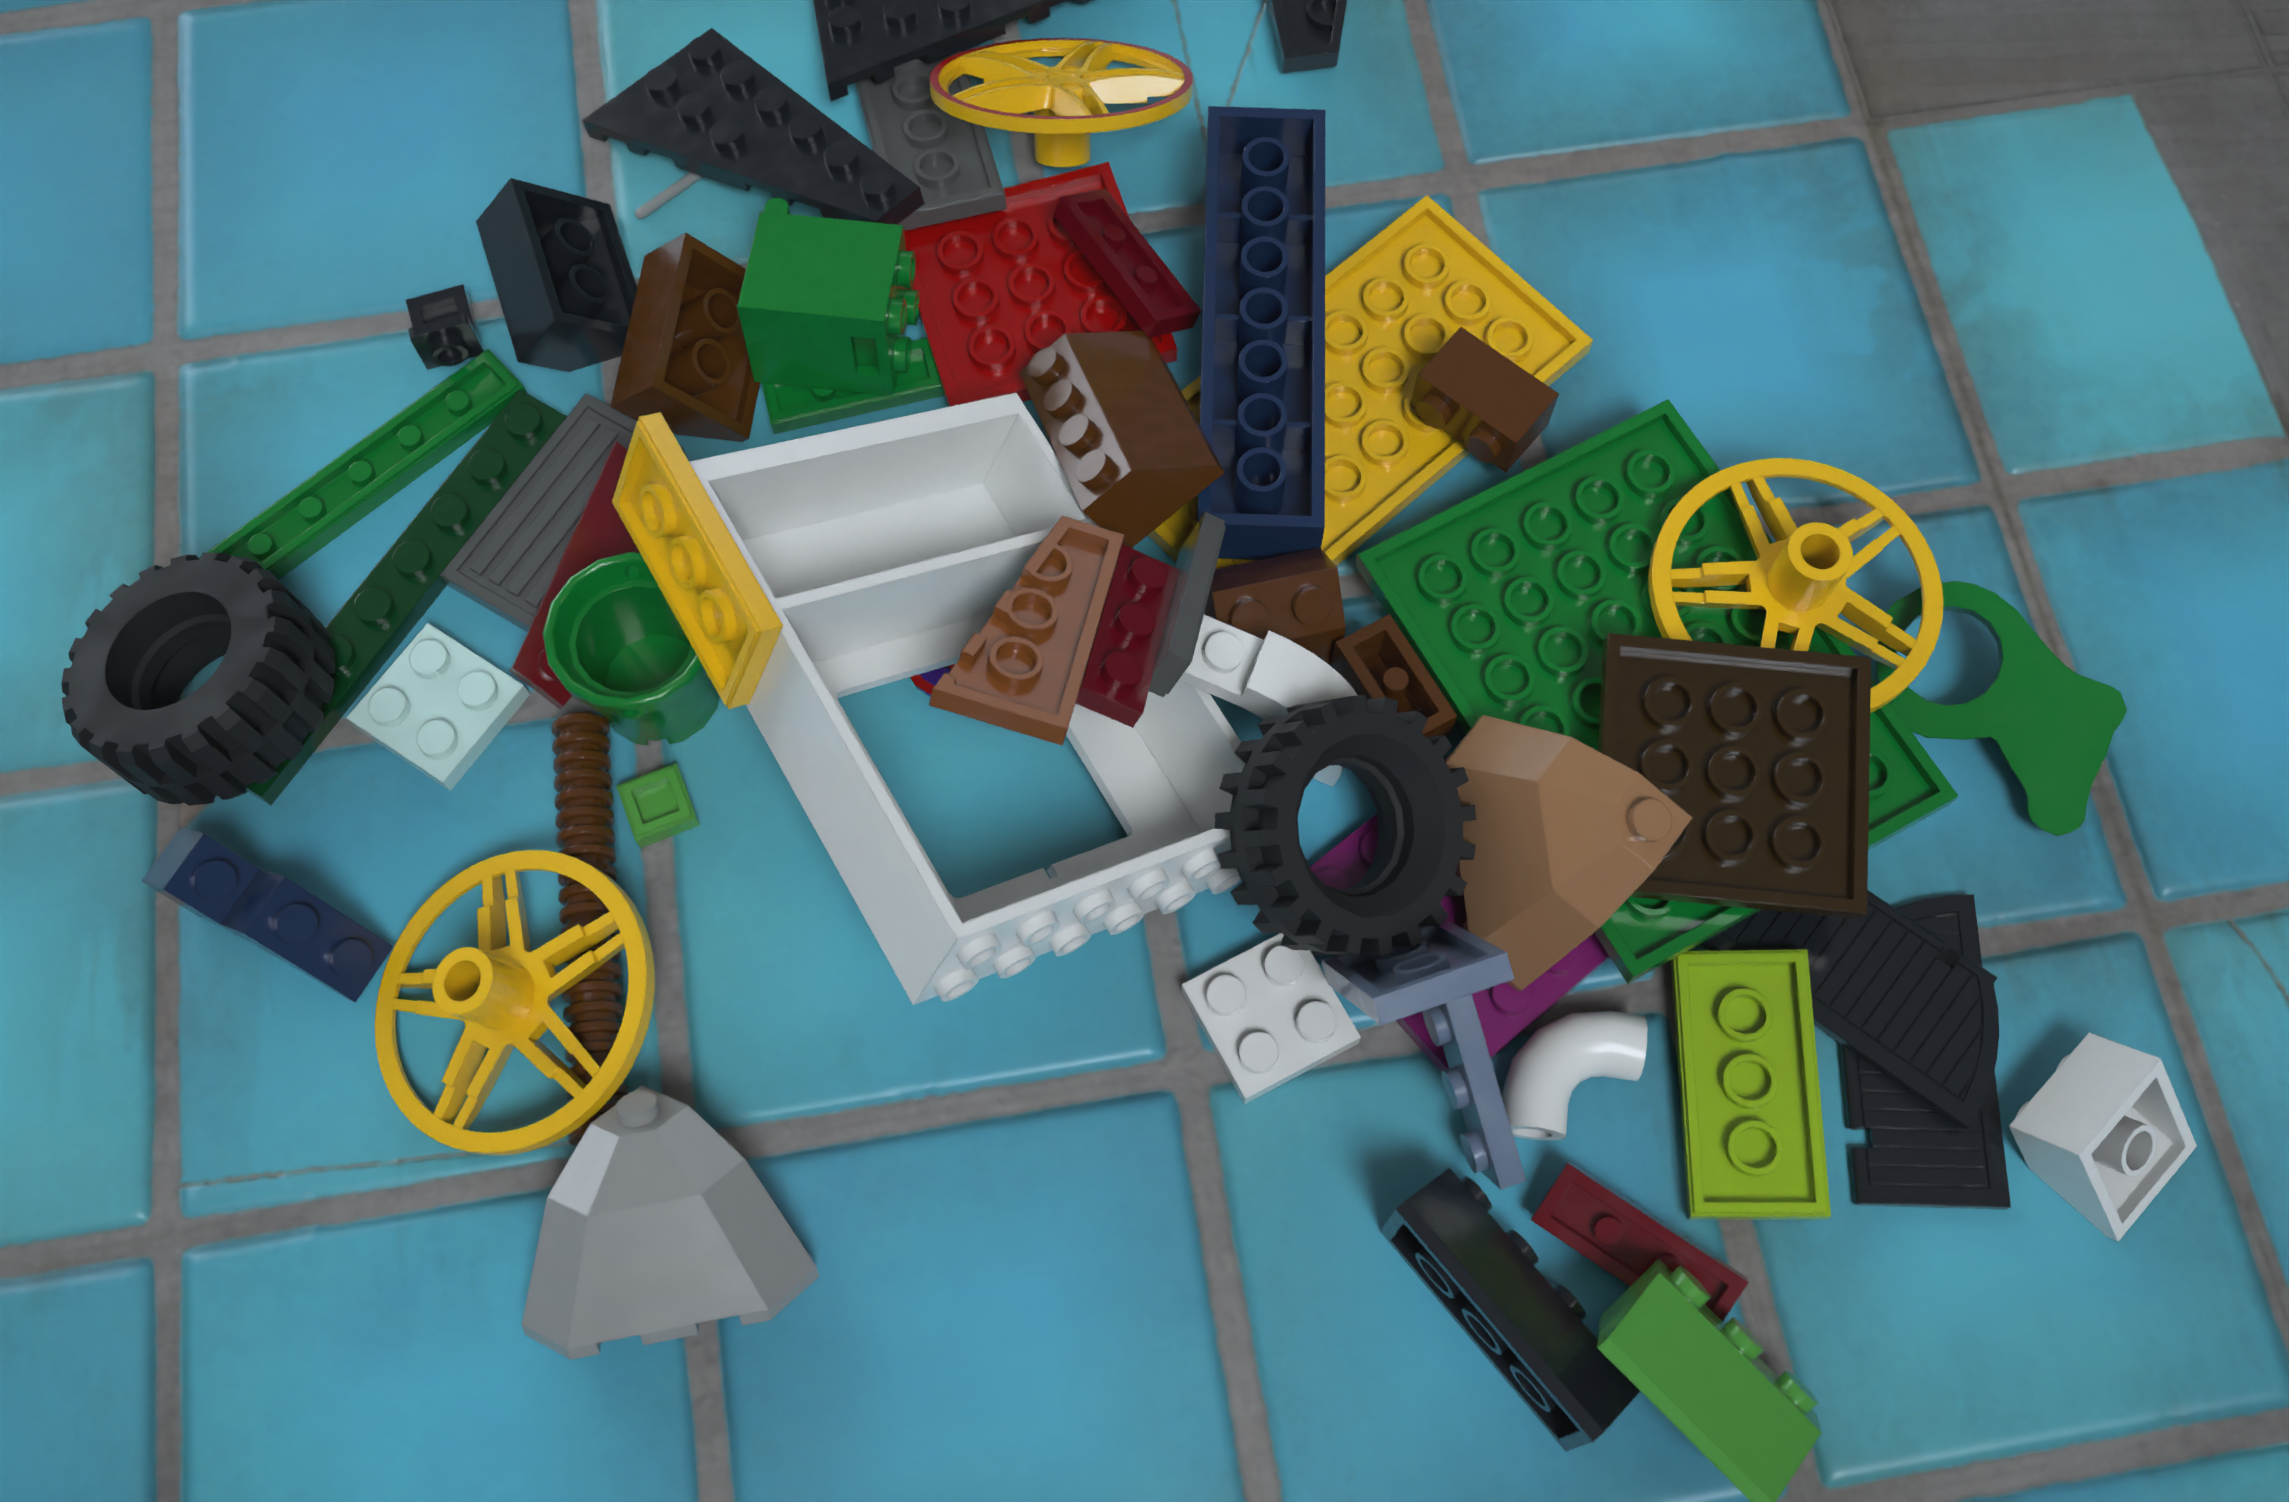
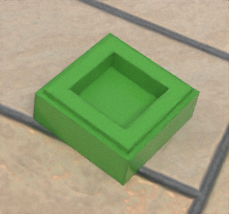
(658, 805)

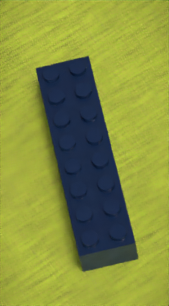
(1264, 328)

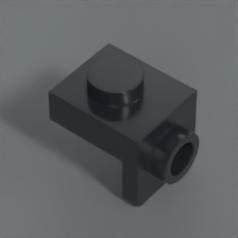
(444, 327)

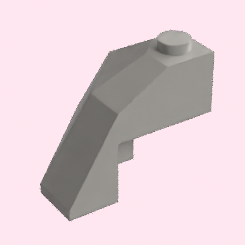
(657, 1235)

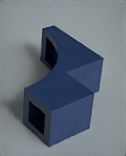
(268, 912)

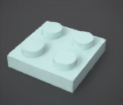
(438, 706)

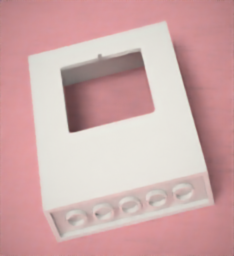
(881, 568)

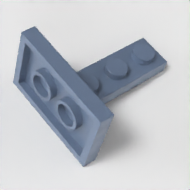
(1440, 981)

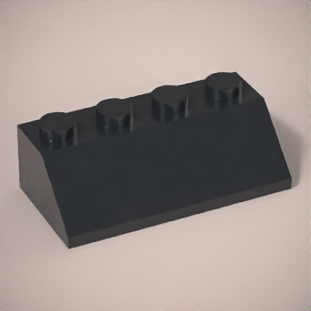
(1509, 1308)

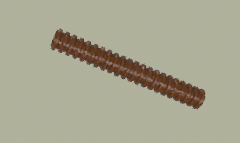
(586, 835)

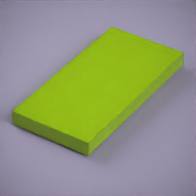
(1749, 1086)

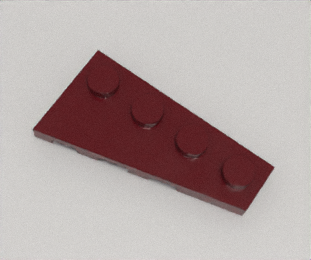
(596, 536)

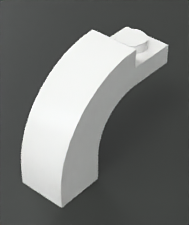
(1263, 675)

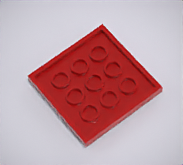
(1011, 286)

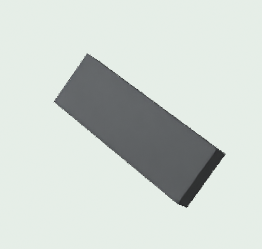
(1197, 567)

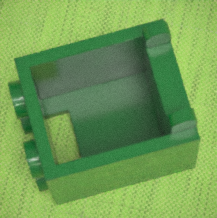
(828, 302)

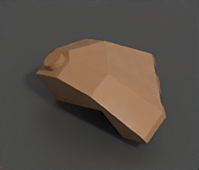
(1554, 838)

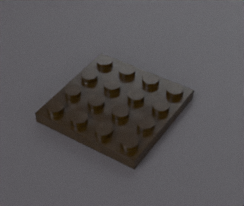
(1763, 759)

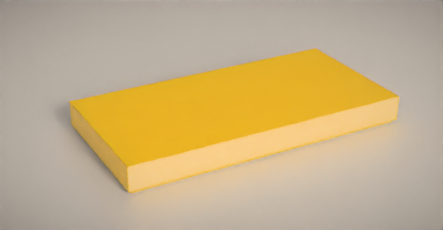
(695, 562)

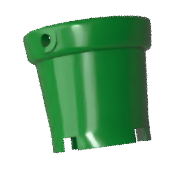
(626, 653)

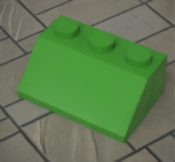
(1710, 1380)

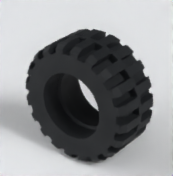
(155, 642)

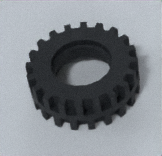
(1416, 827)

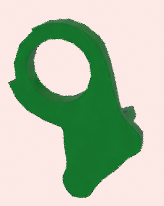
(2037, 710)

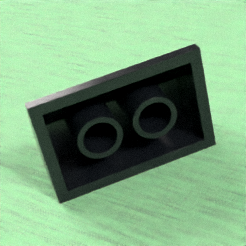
(558, 275)

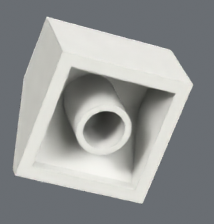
(2105, 1132)

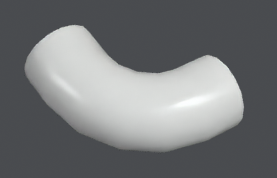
(1561, 1058)

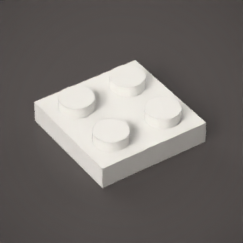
(1269, 1016)

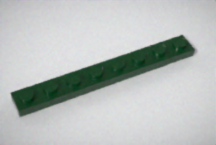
(410, 572)

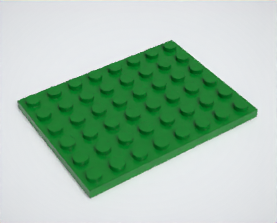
(1534, 574)

